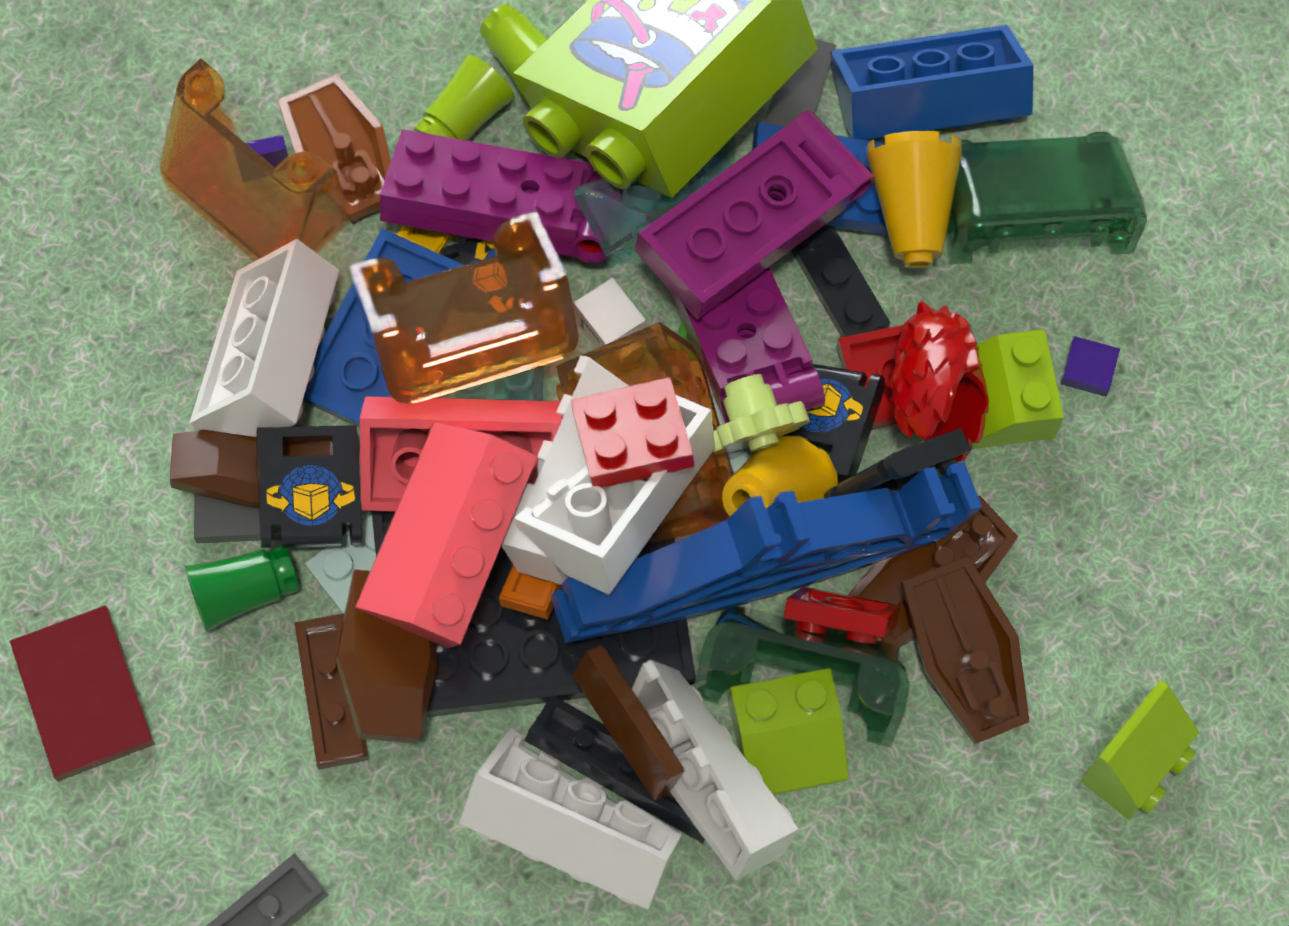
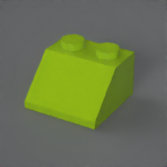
(1020, 389)
(791, 730)
(1143, 753)

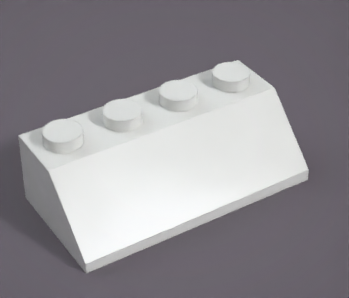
(267, 342)

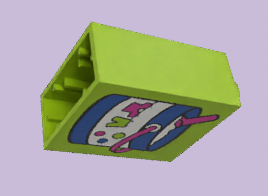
(659, 82)

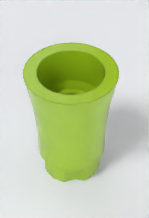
(511, 38)
(466, 101)

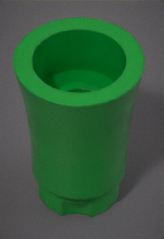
(240, 584)

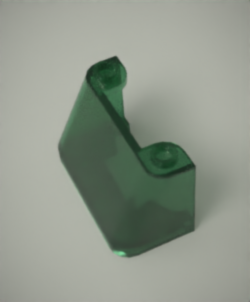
(1044, 193)
(752, 637)

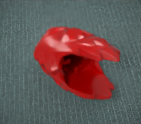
(938, 377)

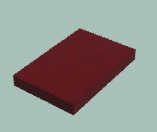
(81, 693)

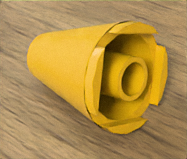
(915, 191)
(778, 469)

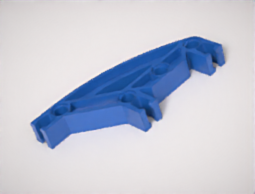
(770, 553)

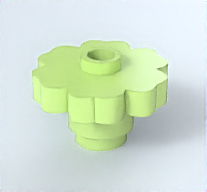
(755, 417)

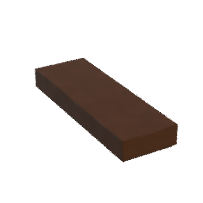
(328, 709)
(628, 722)

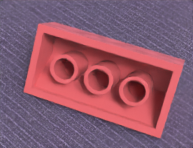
(396, 433)
(446, 533)

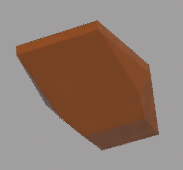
(346, 135)

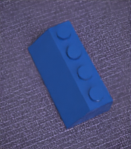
(933, 82)

